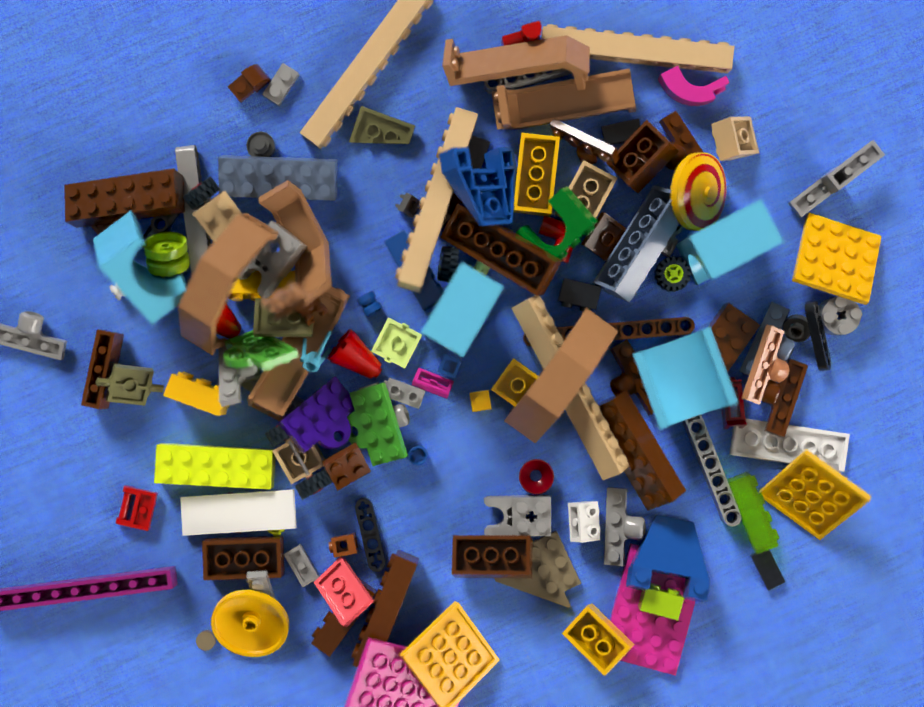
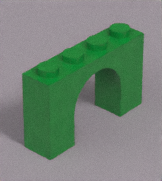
(577, 222)

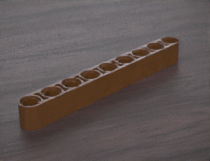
(636, 326)

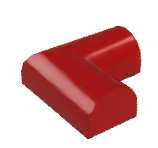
(528, 33)
(556, 230)

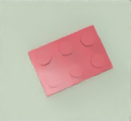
(343, 591)

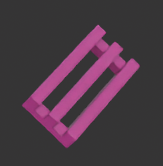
(432, 385)

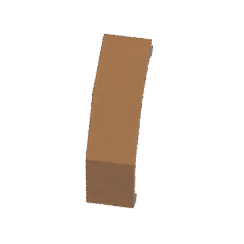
(313, 267)
(216, 277)
(562, 376)

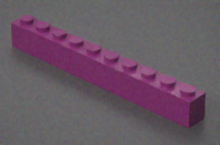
(88, 588)

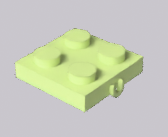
(396, 343)

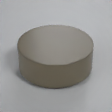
(205, 640)

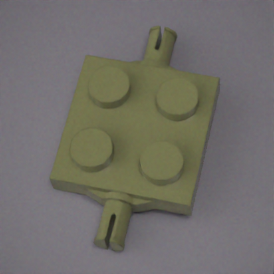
(129, 384)

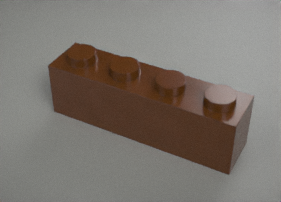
(104, 356)
(332, 631)

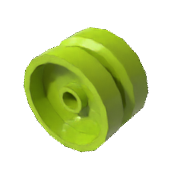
(166, 254)

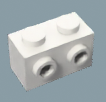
(584, 521)

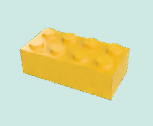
(536, 174)

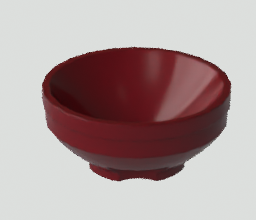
(541, 485)

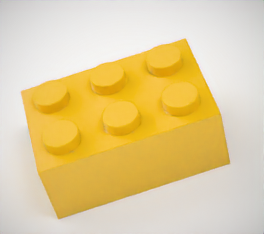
(514, 382)
(195, 392)
(598, 639)

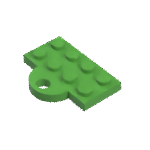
(258, 351)
(376, 425)

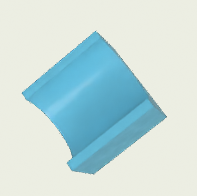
(729, 242)
(149, 293)
(462, 309)
(685, 378)

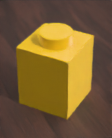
(480, 400)

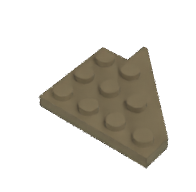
(550, 571)

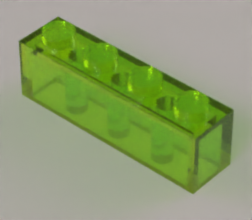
(753, 515)

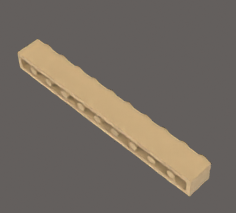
(649, 50)
(363, 71)
(434, 206)
(582, 409)

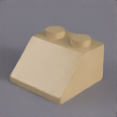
(734, 138)

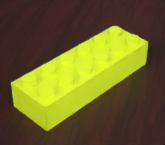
(214, 466)

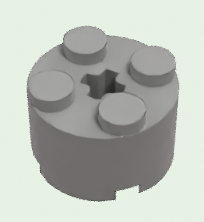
(849, 315)

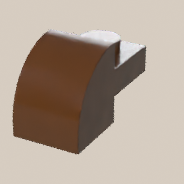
(251, 80)

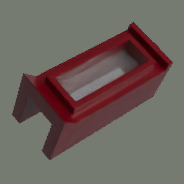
(734, 414)

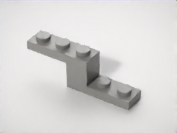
(836, 178)

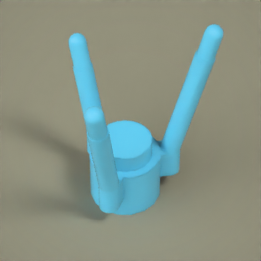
(312, 360)

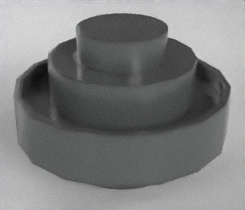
(260, 144)
(796, 328)

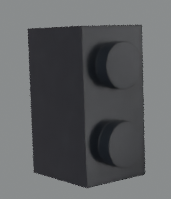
(578, 294)

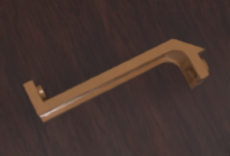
(517, 60)
(563, 101)
(280, 385)

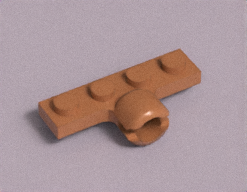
(766, 365)

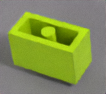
(661, 601)

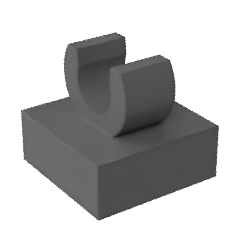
(408, 205)

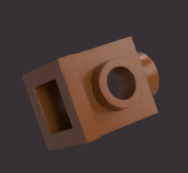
(352, 545)

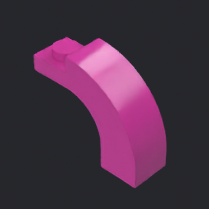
(685, 93)

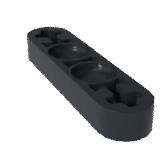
(818, 335)
(370, 534)

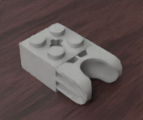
(275, 264)
(514, 515)

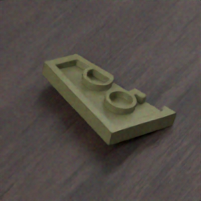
(380, 128)

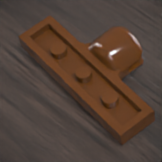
(680, 138)
(586, 145)
(630, 377)
(783, 398)

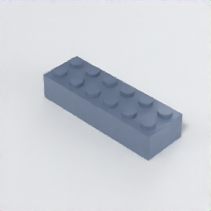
(258, 175)
(639, 246)

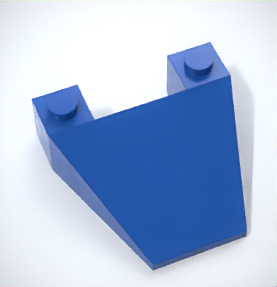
(483, 191)
(672, 550)

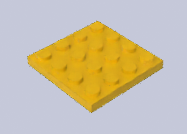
(837, 258)
(814, 495)
(449, 657)

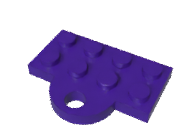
(320, 418)

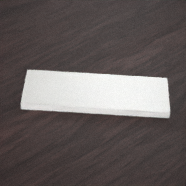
(758, 444)
(238, 512)

